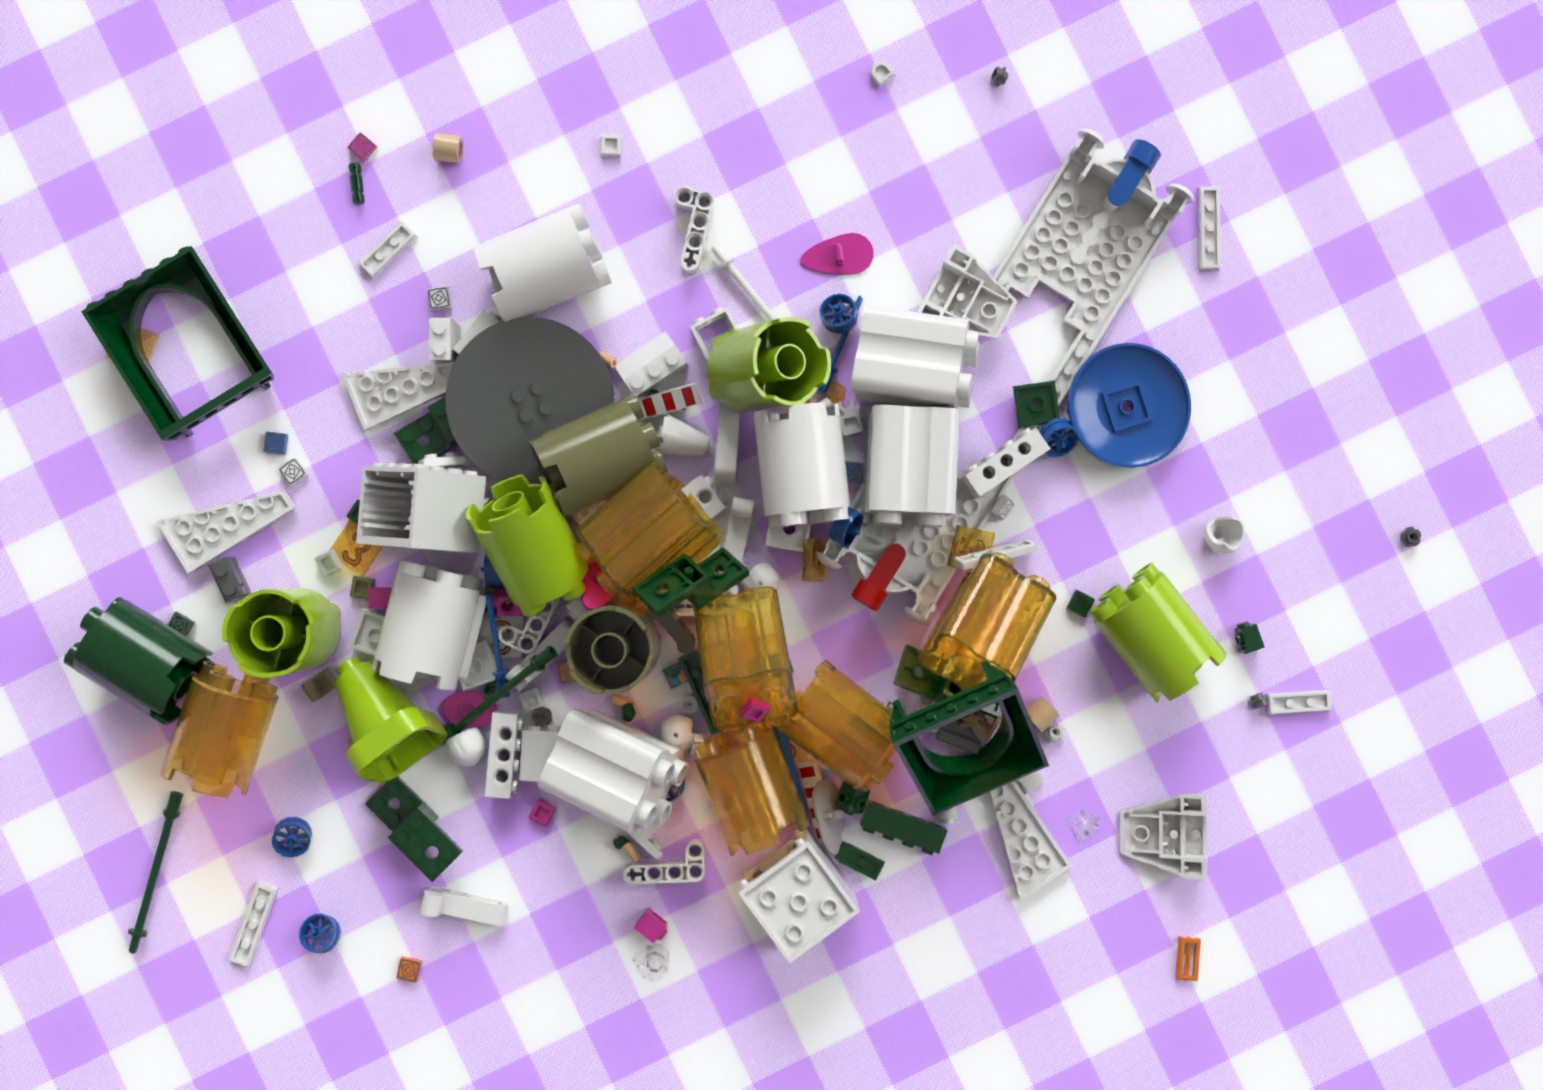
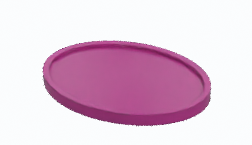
(462, 703)

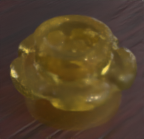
(836, 387)

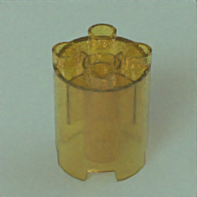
(843, 728)
(221, 730)
(749, 787)

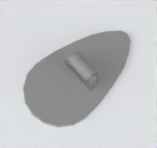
(828, 814)

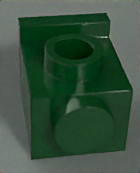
(1248, 637)

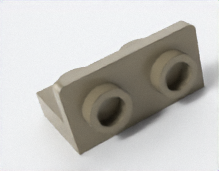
(981, 724)

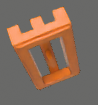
(1179, 962)

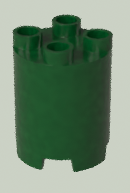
(137, 658)

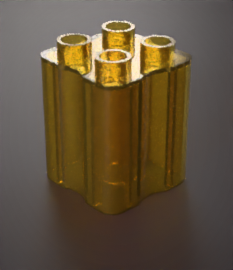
(644, 531)
(990, 619)
(745, 658)

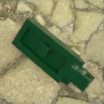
(859, 860)

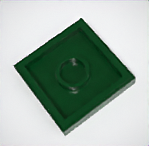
(1035, 403)

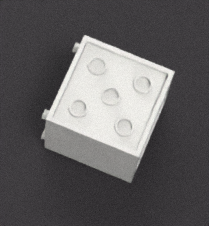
(419, 507)
(798, 895)

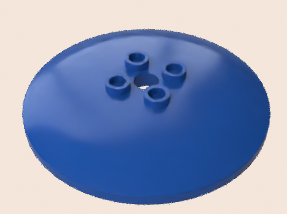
(1157, 400)

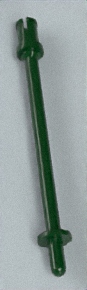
(537, 663)
(170, 814)

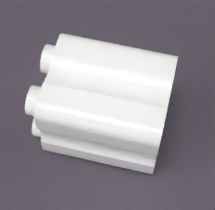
(914, 359)
(911, 464)
(613, 770)

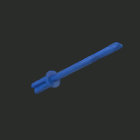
(823, 389)
(500, 673)

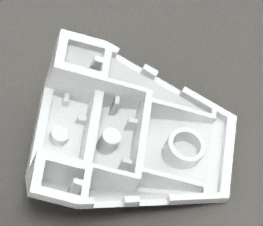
(969, 292)
(1168, 834)

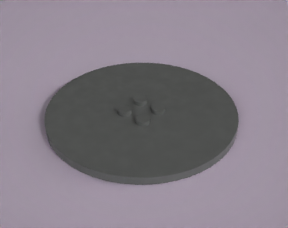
(518, 385)

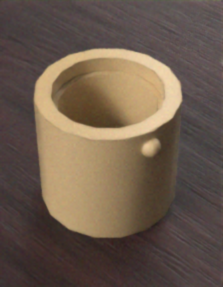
(448, 148)
(1042, 714)

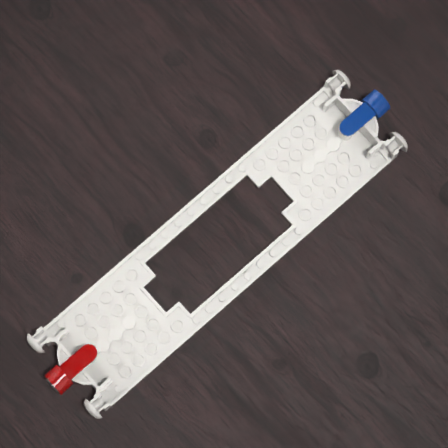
(1087, 246)

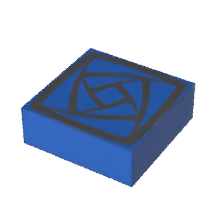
(275, 442)
(854, 471)

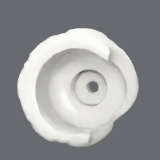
(1230, 535)
(764, 573)
(682, 726)
(466, 747)

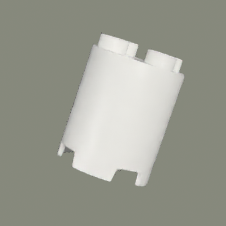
(543, 263)
(802, 465)
(427, 624)

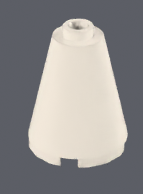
(680, 438)

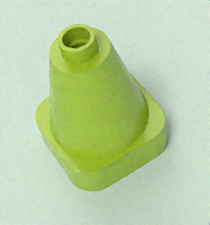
(383, 723)

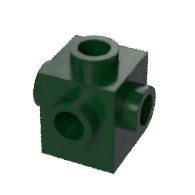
(851, 799)

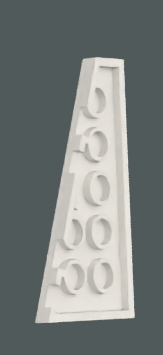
(394, 391)
(215, 530)
(1028, 843)

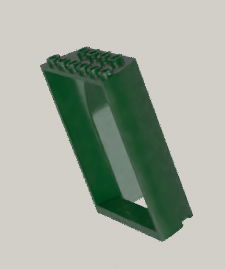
(118, 323)
(957, 779)

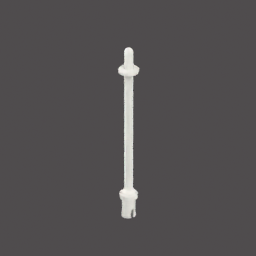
(727, 263)

